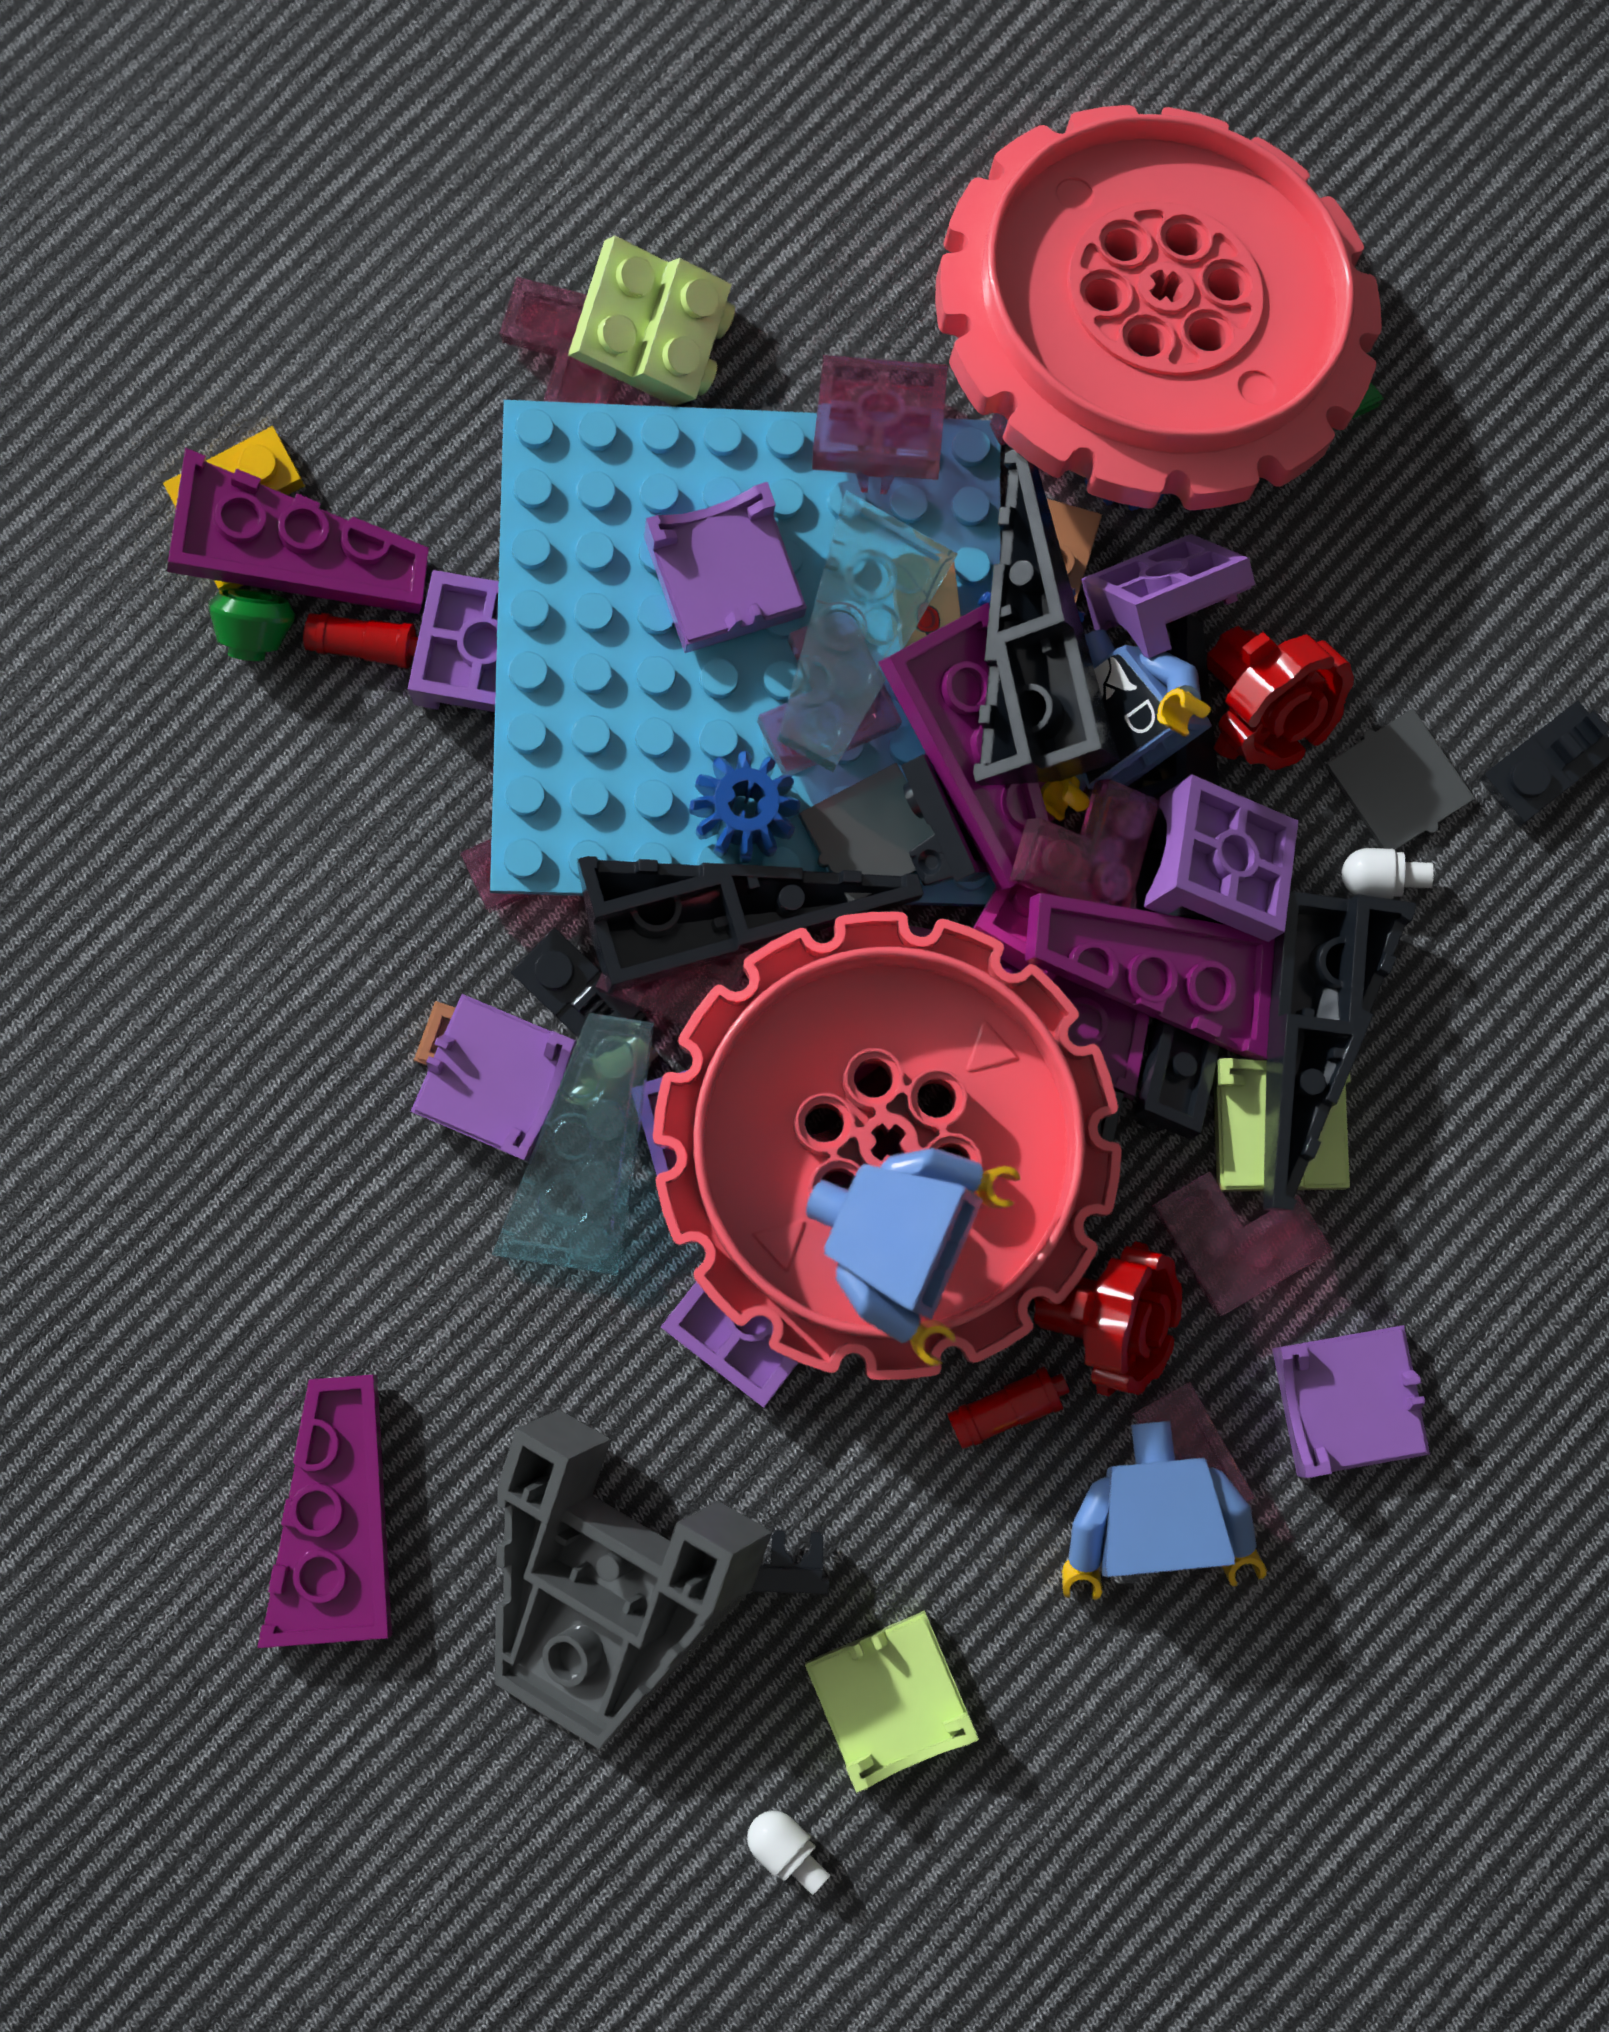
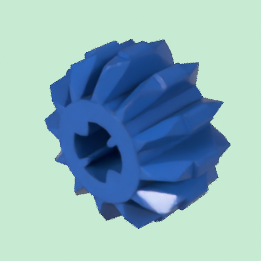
(752, 783)

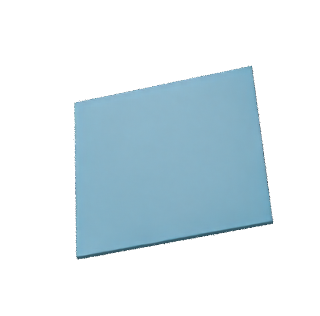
(593, 689)

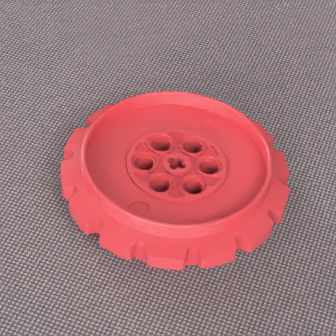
(1182, 247)
(926, 1016)

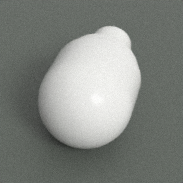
(1384, 873)
(785, 1849)

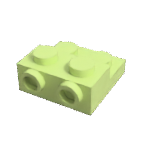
(652, 322)

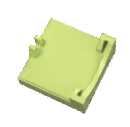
(1240, 1132)
(891, 1700)

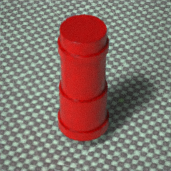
(361, 639)
(1014, 1405)

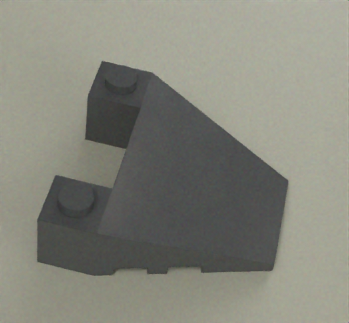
(592, 1597)

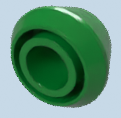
(250, 622)

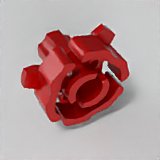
(1277, 695)
(1122, 1319)

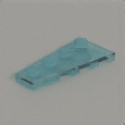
(864, 610)
(583, 1165)

